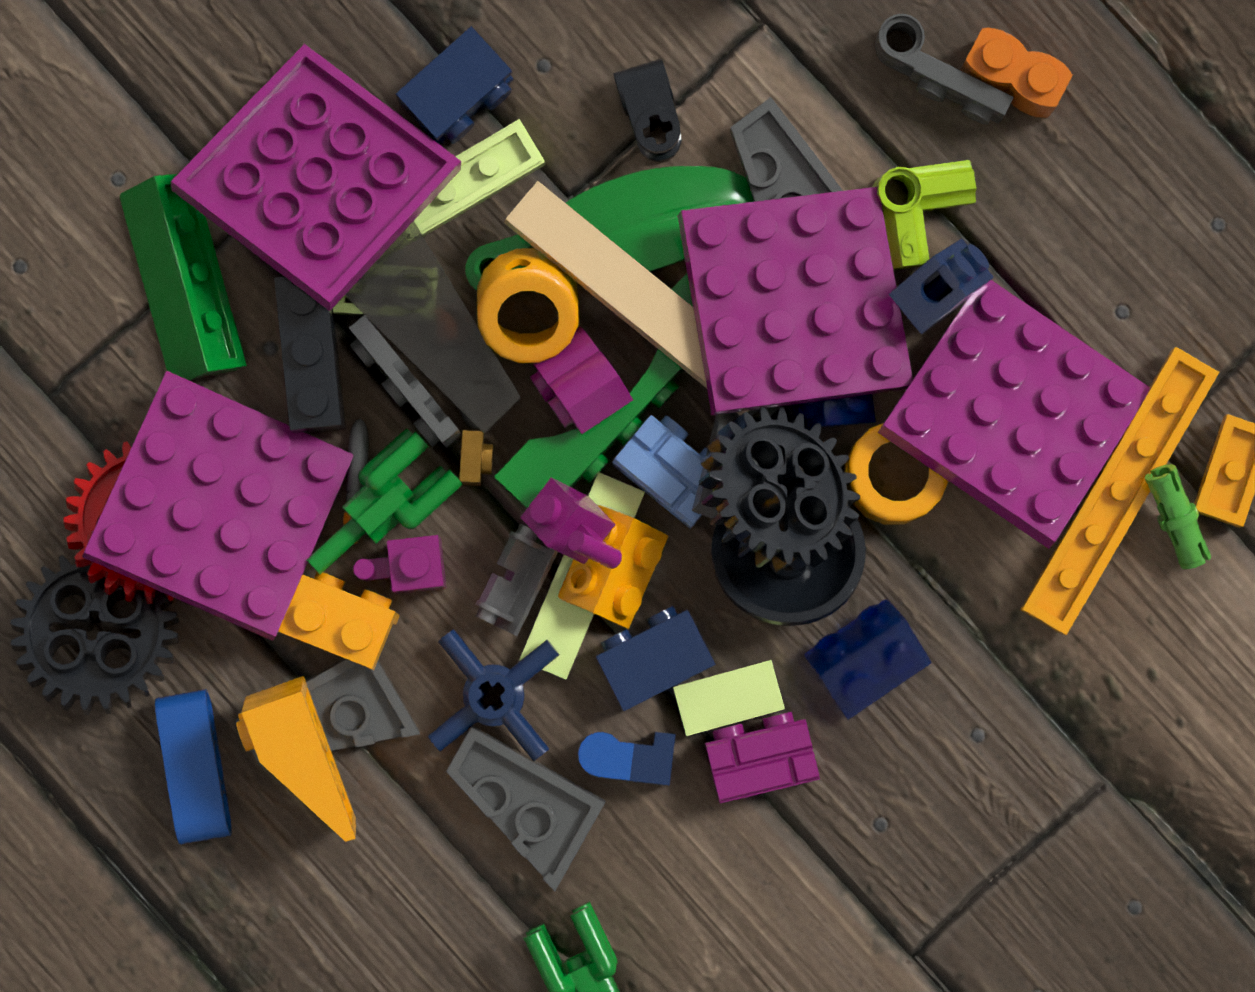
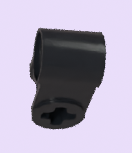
(649, 103)

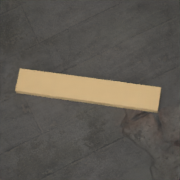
(610, 276)

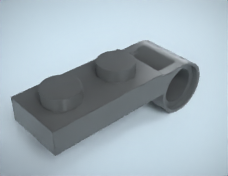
(937, 79)

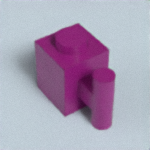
(571, 524)
(411, 564)

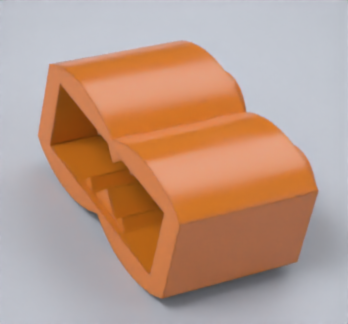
(1030, 77)

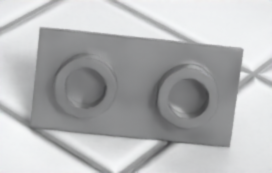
(510, 598)

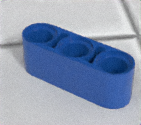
(193, 766)

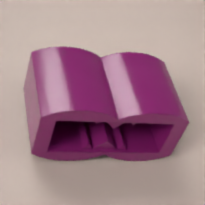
(581, 384)

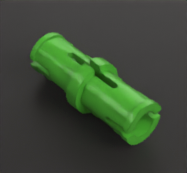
(1178, 516)

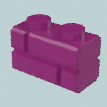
(761, 758)

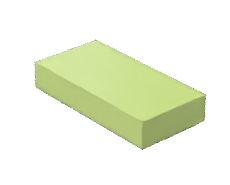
(728, 698)

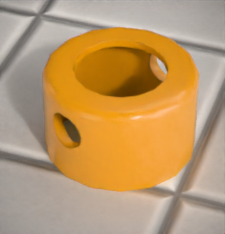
(539, 276)
(871, 502)

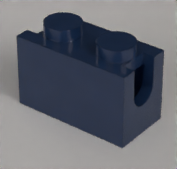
(456, 88)
(942, 284)
(655, 658)

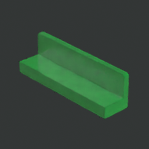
(181, 281)

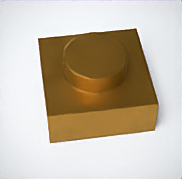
(475, 458)

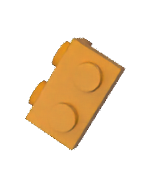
(617, 591)
(339, 620)

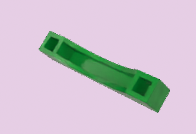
(579, 455)

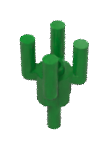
(387, 499)
(583, 972)

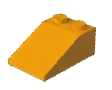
(294, 748)

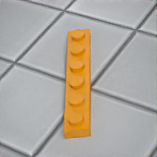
(1119, 491)

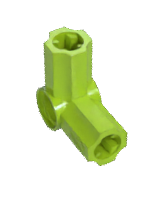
(928, 189)

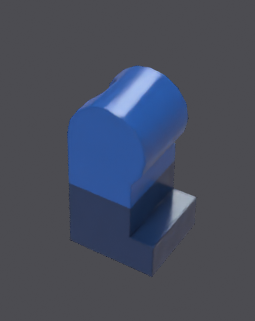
(609, 758)

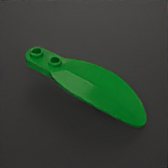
(639, 213)

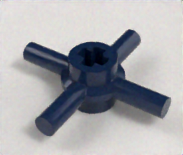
(474, 692)

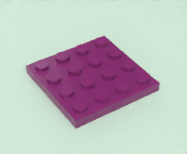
(316, 176)
(794, 300)
(1015, 412)
(218, 506)

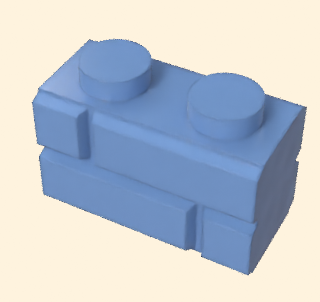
(664, 466)

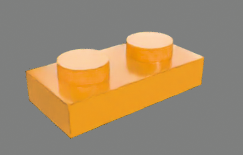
(1230, 474)

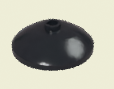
(788, 596)

